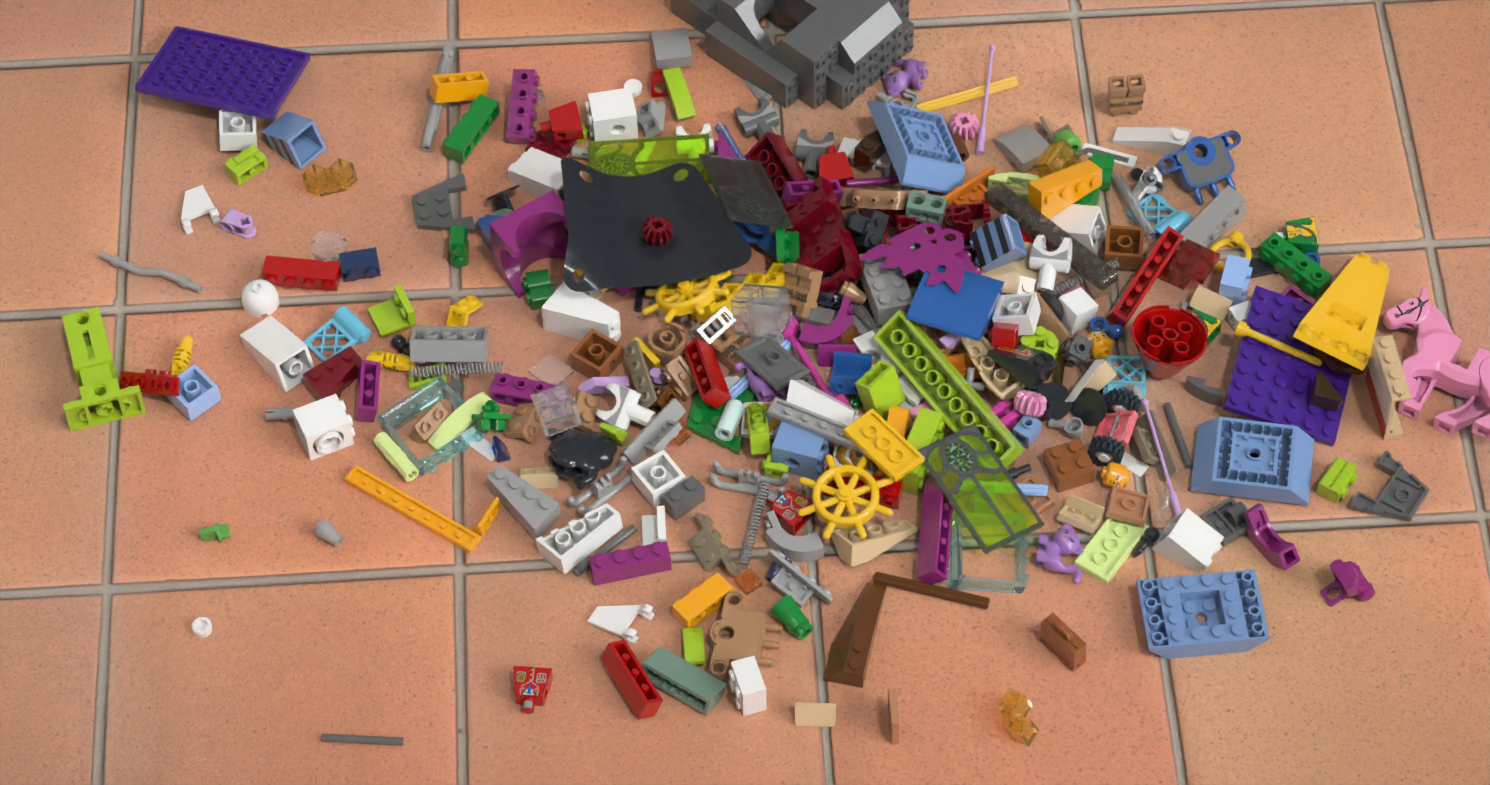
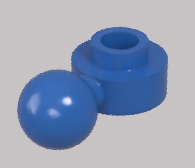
(1115, 331)

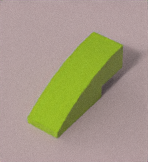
(678, 94)

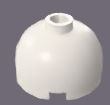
(259, 298)

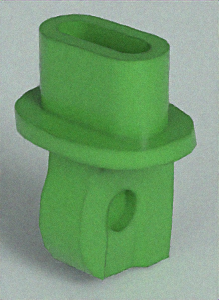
(215, 532)

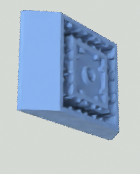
(919, 147)
(1226, 468)
(1226, 601)

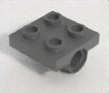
(1227, 520)

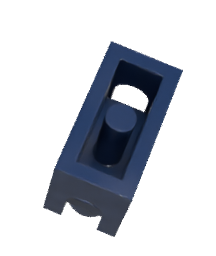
(359, 264)

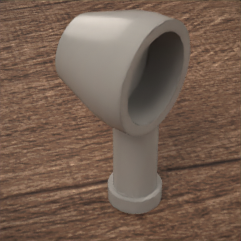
(1073, 426)

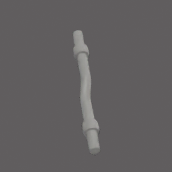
(118, 262)

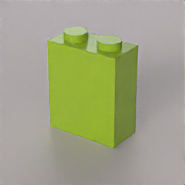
(880, 389)

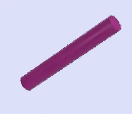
(871, 181)

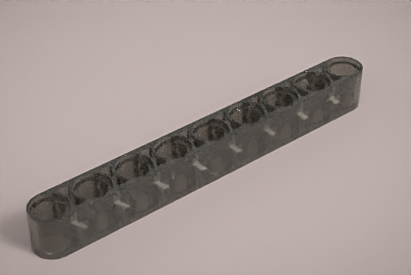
(1035, 223)

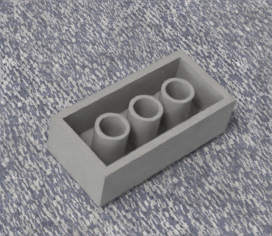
(885, 289)
(449, 344)

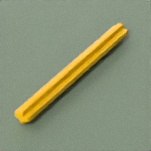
(968, 94)

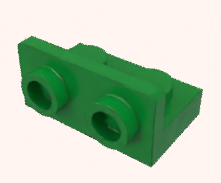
(787, 245)

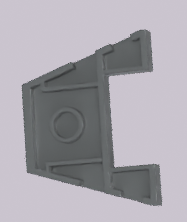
(434, 209)
(1399, 498)

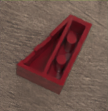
(333, 374)

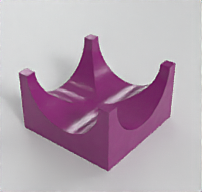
(528, 236)

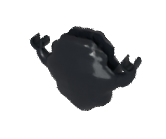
(580, 455)

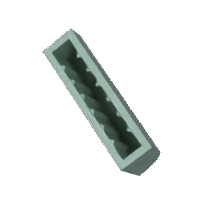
(684, 680)

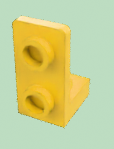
(460, 311)

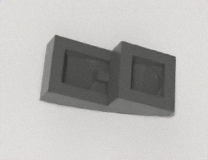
(1197, 388)

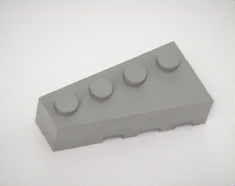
(1216, 218)
(525, 502)

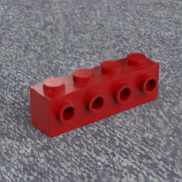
(302, 273)
(707, 373)
(889, 495)
(631, 679)

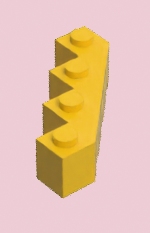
(774, 277)

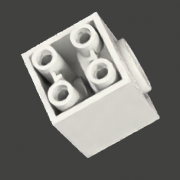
(612, 115)
(324, 426)

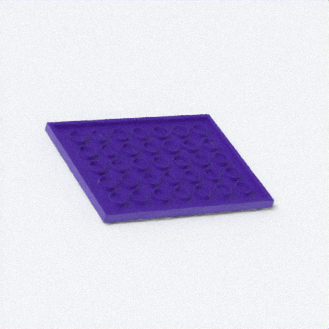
(223, 72)
(1277, 385)

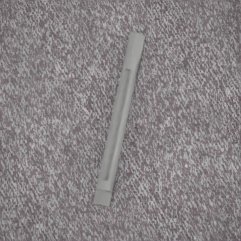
(435, 108)

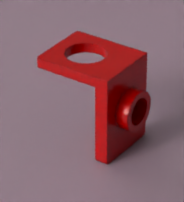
(655, 77)

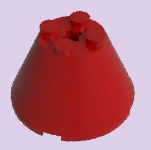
(1168, 340)

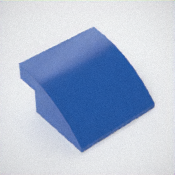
(960, 313)

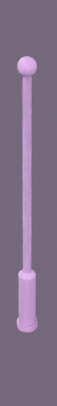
(982, 130)
(1174, 499)

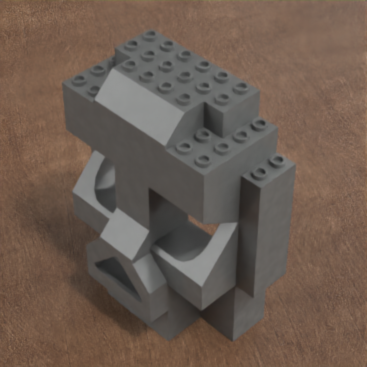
(827, 56)

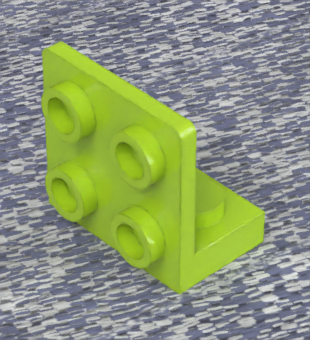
(393, 314)

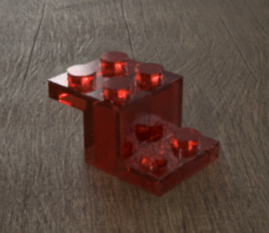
(1189, 263)

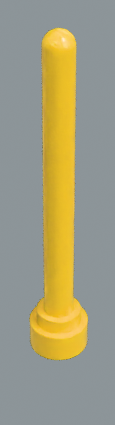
(1243, 330)

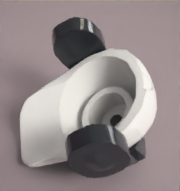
(1148, 181)

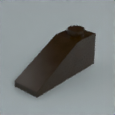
(869, 150)

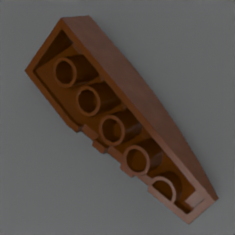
(855, 640)

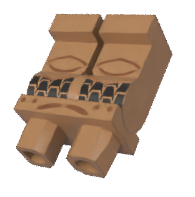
(1125, 96)
(803, 287)
(726, 349)

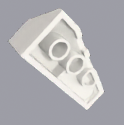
(1155, 139)

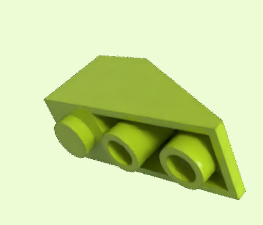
(758, 429)

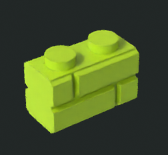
(245, 165)
(1337, 480)

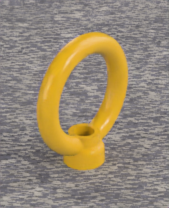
(1235, 240)

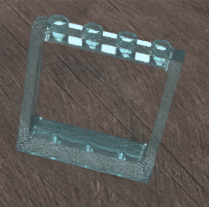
(414, 406)
(958, 581)

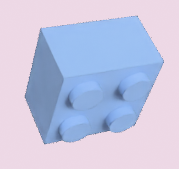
(1235, 279)
(196, 393)

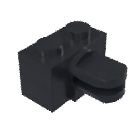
(867, 227)

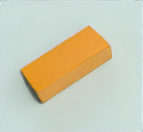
(486, 517)

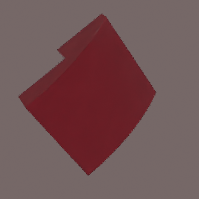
(546, 143)

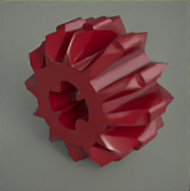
(657, 230)

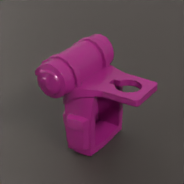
(1350, 581)

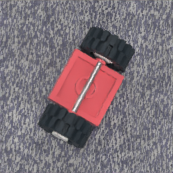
(1115, 428)

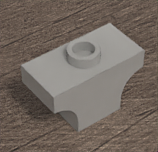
(651, 117)

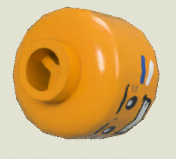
(1101, 346)
(1115, 475)

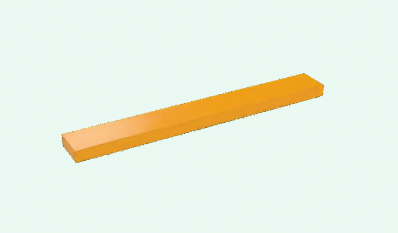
(413, 509)

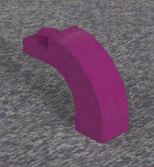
(831, 333)
(1267, 541)

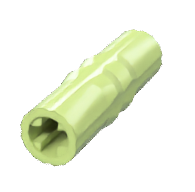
(396, 456)

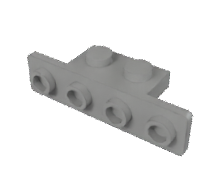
(657, 433)
(795, 583)

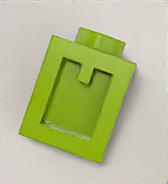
(773, 469)

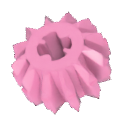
(964, 125)
(1030, 403)

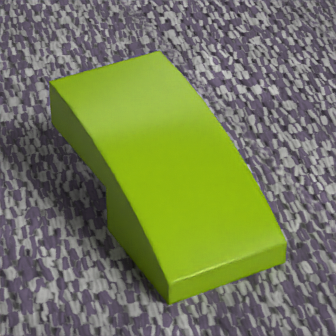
(694, 645)

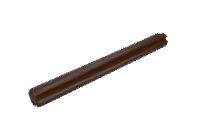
(932, 590)

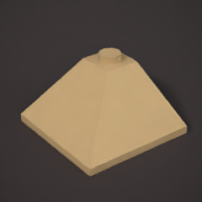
(1016, 275)

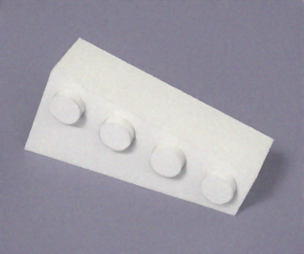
(580, 538)

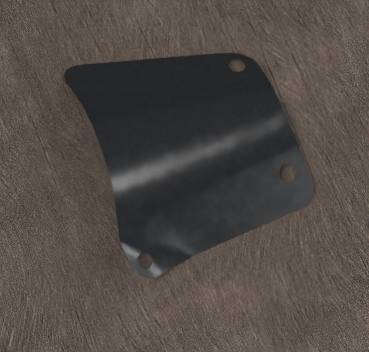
(608, 221)

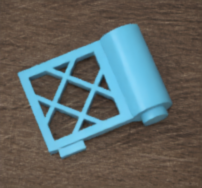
(1176, 219)
(345, 323)
(1126, 362)

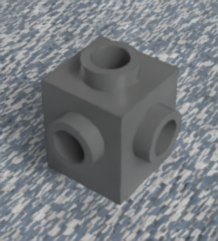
(1077, 350)

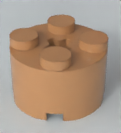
(667, 341)

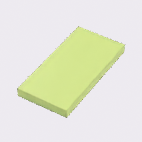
(1109, 549)

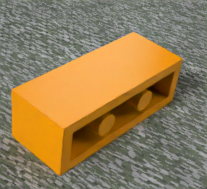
(458, 86)
(701, 601)

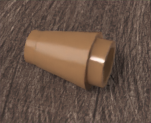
(850, 290)

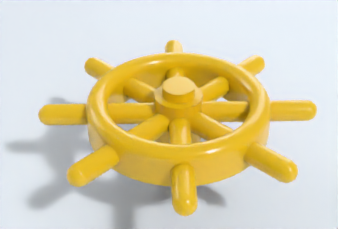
(686, 296)
(845, 496)

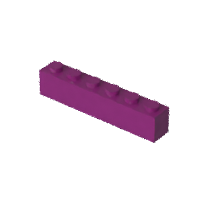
(934, 534)

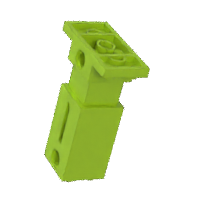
(96, 375)

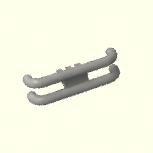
(747, 480)
(602, 489)

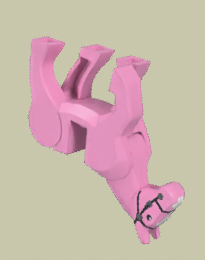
(1435, 366)

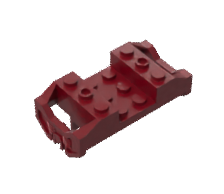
(956, 218)
(823, 237)

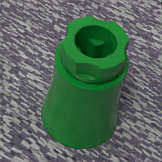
(792, 617)

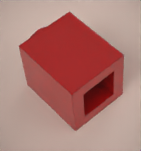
(1004, 334)

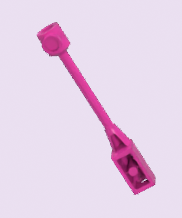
(789, 333)

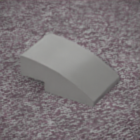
(671, 48)
(1021, 146)

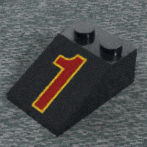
(1025, 363)

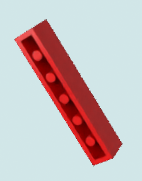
(1144, 277)

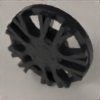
(829, 300)

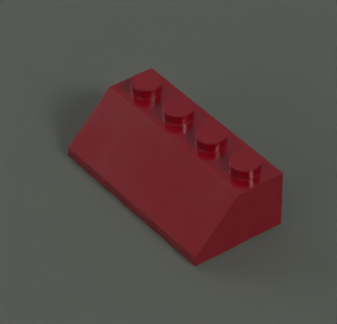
(777, 161)

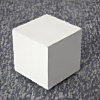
(1078, 310)

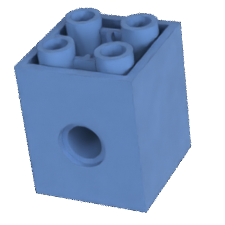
(800, 451)

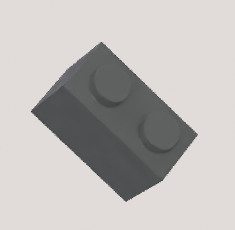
(683, 498)

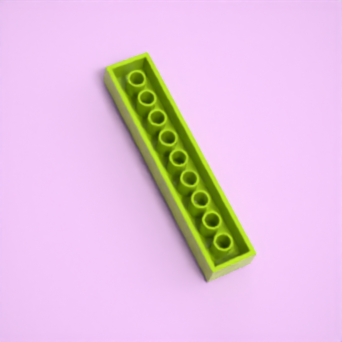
(944, 385)

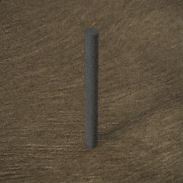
(1178, 435)
(606, 549)
(340, 738)

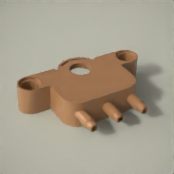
(876, 197)
(747, 635)

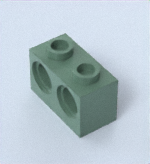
(926, 207)

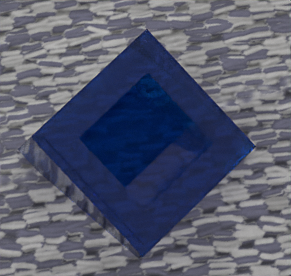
(500, 450)

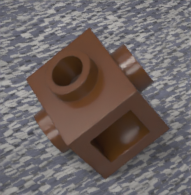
(664, 396)

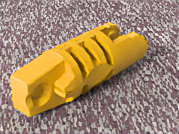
(182, 356)
(391, 360)

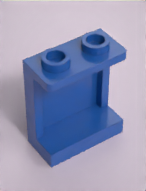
(847, 370)

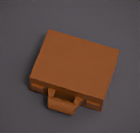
(1063, 642)

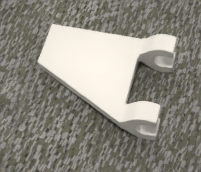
(195, 205)
(618, 619)

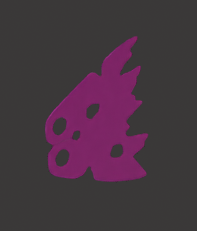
(926, 257)

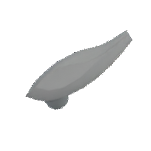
(1137, 391)

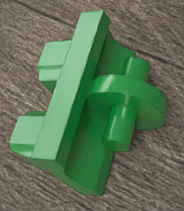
(490, 414)

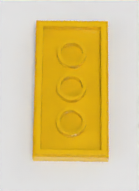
(883, 445)

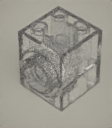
(761, 310)

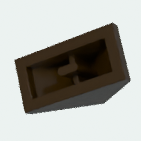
(1324, 394)

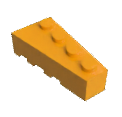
(1064, 187)

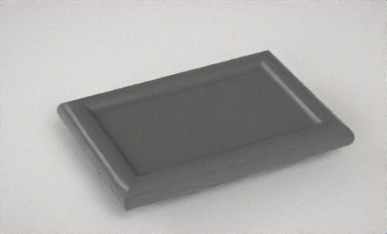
(772, 362)

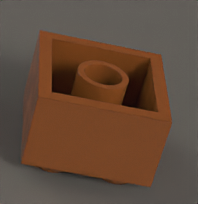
(1125, 244)
(596, 355)
(1069, 465)

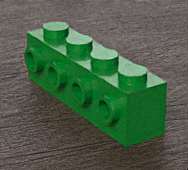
(471, 128)
(1295, 265)

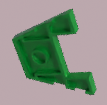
(705, 418)

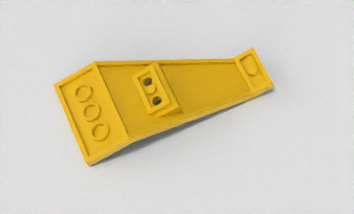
(1348, 312)

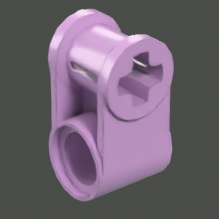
(238, 224)

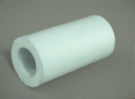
(729, 420)

